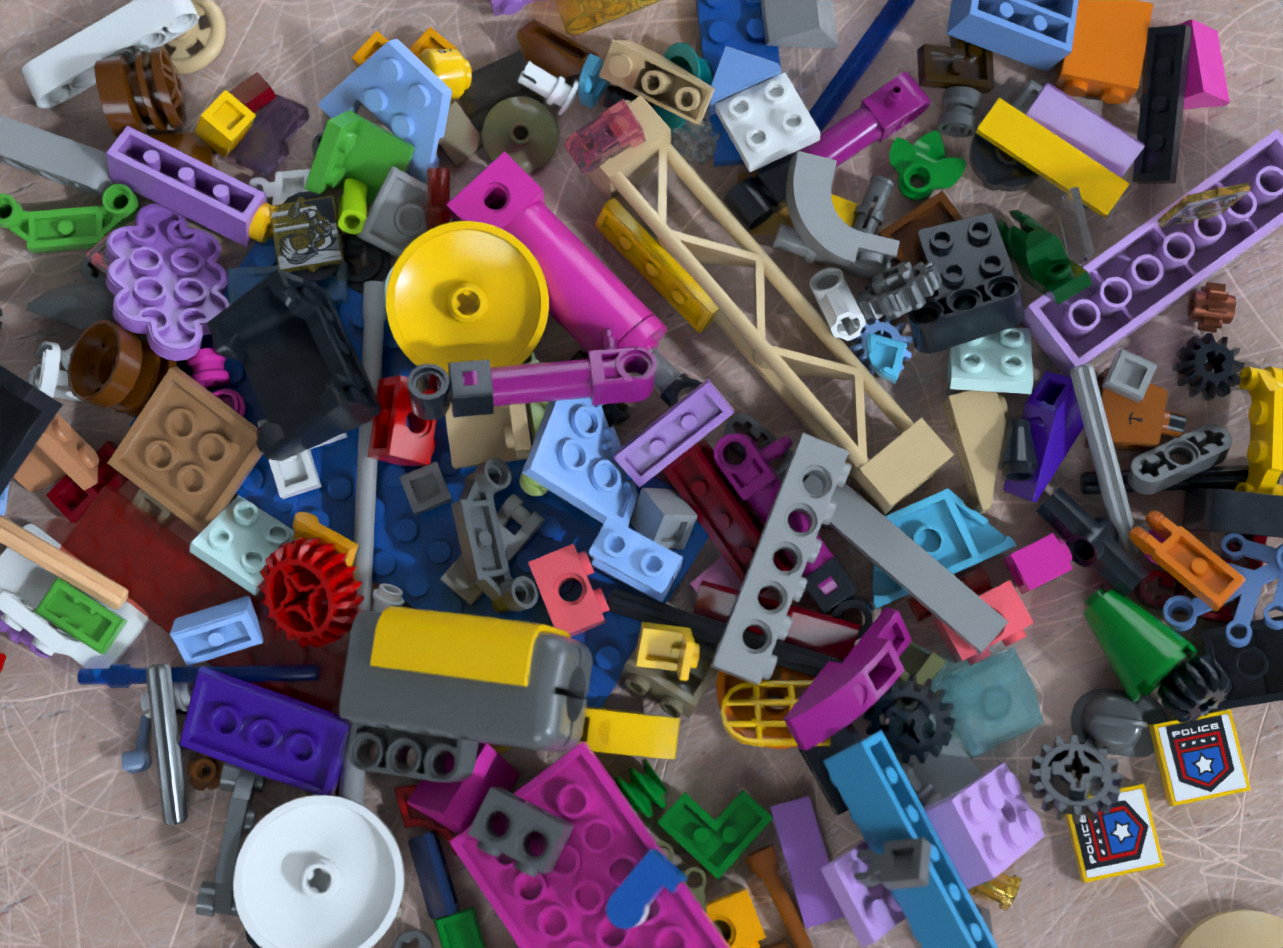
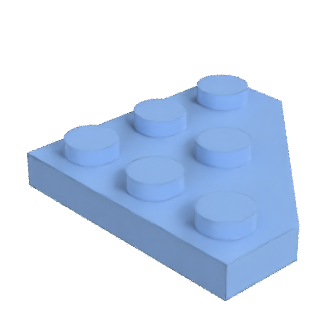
(578, 463)

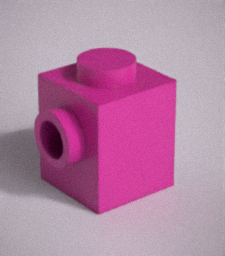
(1039, 563)

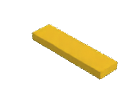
(1051, 157)
(656, 265)

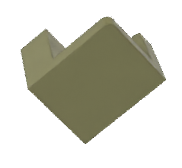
(920, 663)

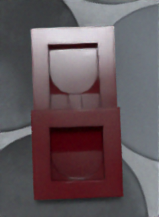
(75, 501)

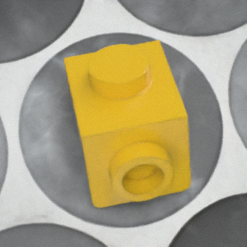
(667, 649)

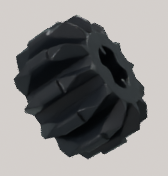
(1219, 356)
(1194, 688)

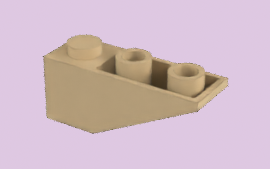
(656, 80)

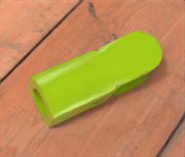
(352, 206)

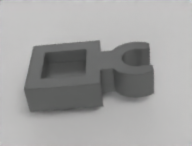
(899, 867)

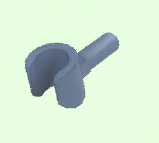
(139, 759)

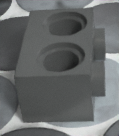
(523, 823)

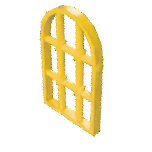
(758, 704)

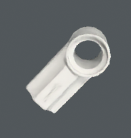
(837, 303)

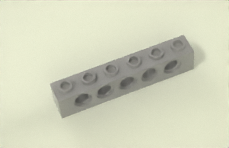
(809, 458)

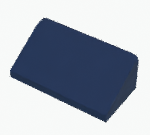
(433, 875)

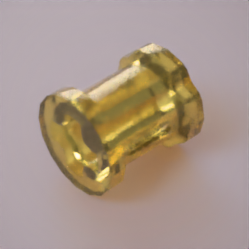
(1000, 889)

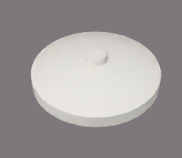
(319, 876)

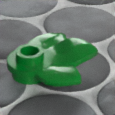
(926, 162)

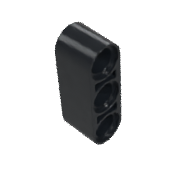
(967, 314)

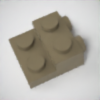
(675, 695)

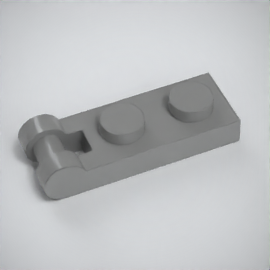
(512, 508)

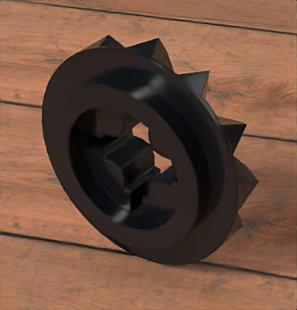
(377, 257)

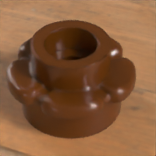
(198, 778)

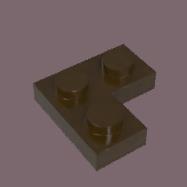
(956, 66)

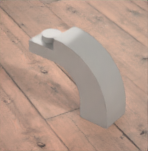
(819, 224)

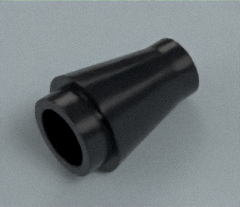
(1018, 453)

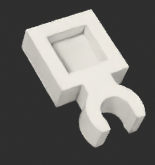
(285, 185)

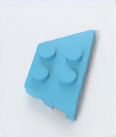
(947, 533)

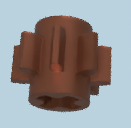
(1211, 307)

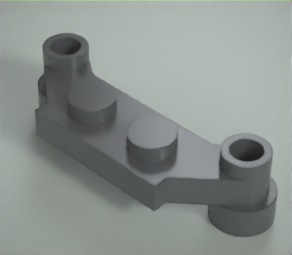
(482, 540)
(240, 820)

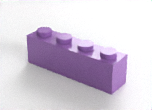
(184, 184)

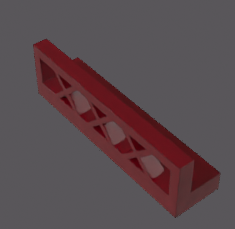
(719, 508)

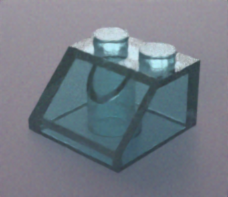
(992, 702)

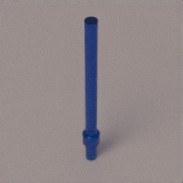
(123, 675)

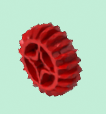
(294, 572)

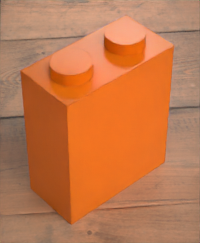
(1106, 50)

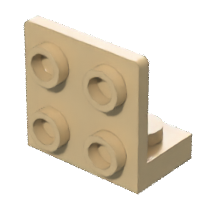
(489, 436)

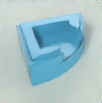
(590, 84)
(885, 356)

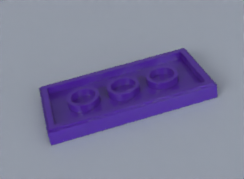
(265, 732)

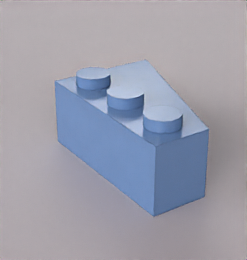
(1023, 30)

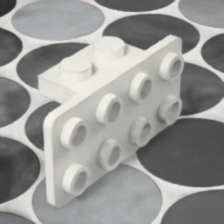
(22, 590)

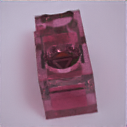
(605, 137)

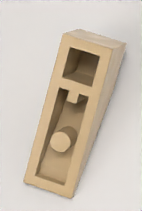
(977, 433)

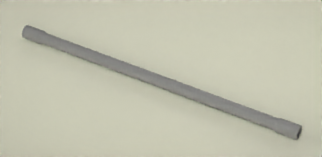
(374, 315)

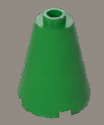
(1134, 642)

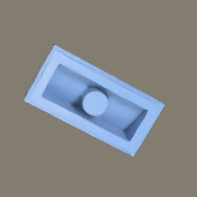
(216, 631)

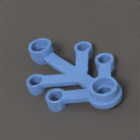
(1248, 591)

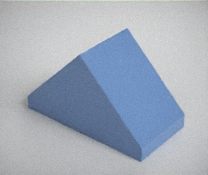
(739, 72)

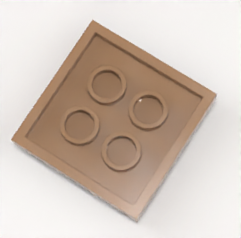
(188, 450)

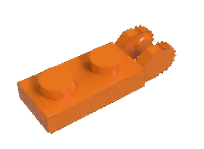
(1188, 560)

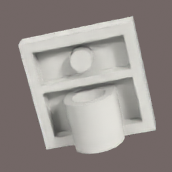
(767, 122)

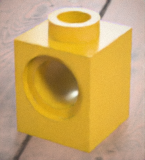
(224, 123)

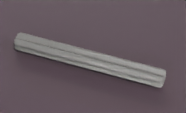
(1103, 453)

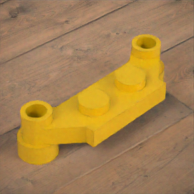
(1266, 429)

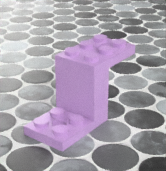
(979, 827)

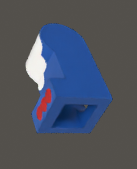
(631, 900)

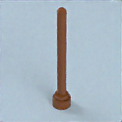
(765, 866)

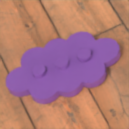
(165, 281)

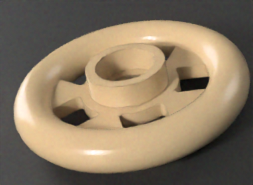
(211, 38)

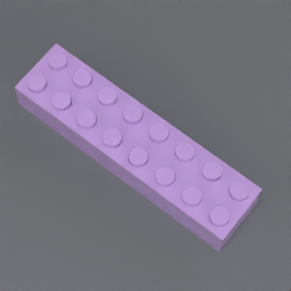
(1161, 263)

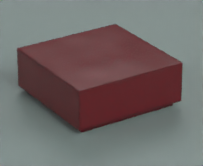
(254, 93)

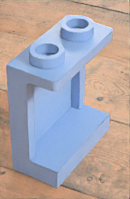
(635, 560)

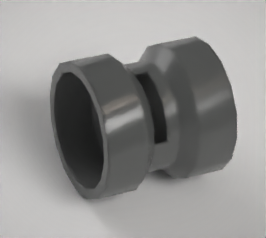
(959, 111)

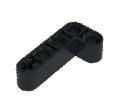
(1233, 512)

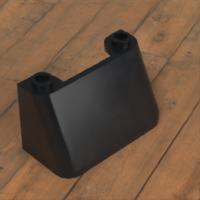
(296, 364)

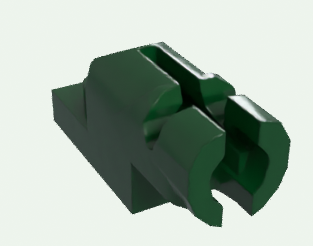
(1042, 258)

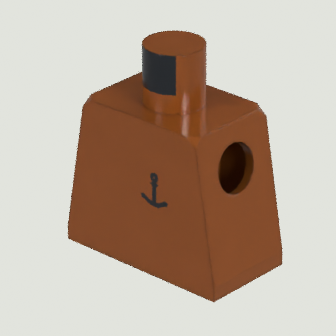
(1139, 424)

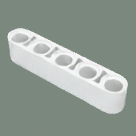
(132, 28)

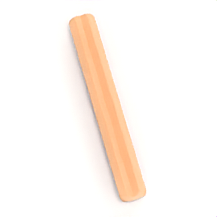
(62, 564)

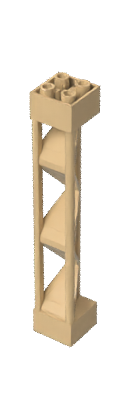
(895, 469)

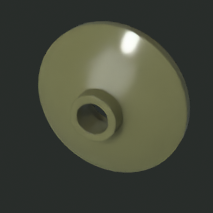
(521, 112)

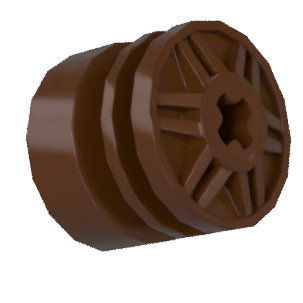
(135, 94)
(115, 368)

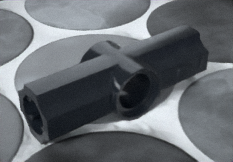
(1092, 542)

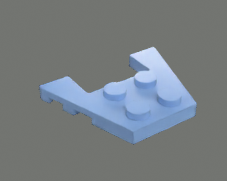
(402, 96)

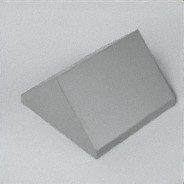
(799, 23)

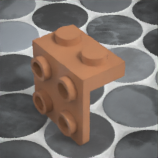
(57, 454)

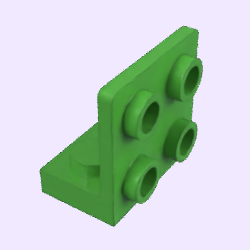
(357, 151)

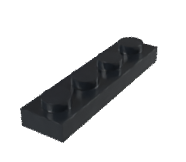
(1162, 104)

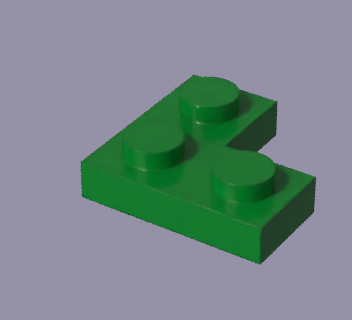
(715, 841)

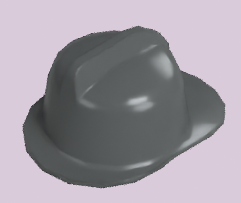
(1117, 721)

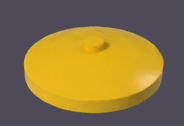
(467, 297)

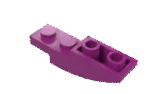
(850, 687)

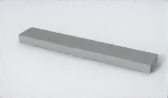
(912, 567)

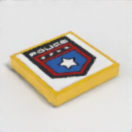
(1199, 758)
(1118, 841)

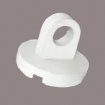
(48, 376)

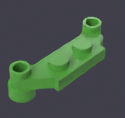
(69, 227)

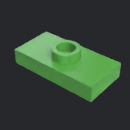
(81, 616)

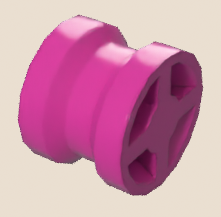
(209, 369)

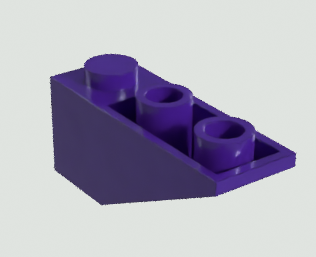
(1054, 428)

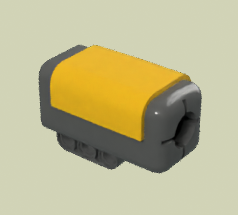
(457, 682)

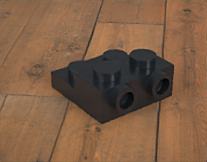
(1252, 669)

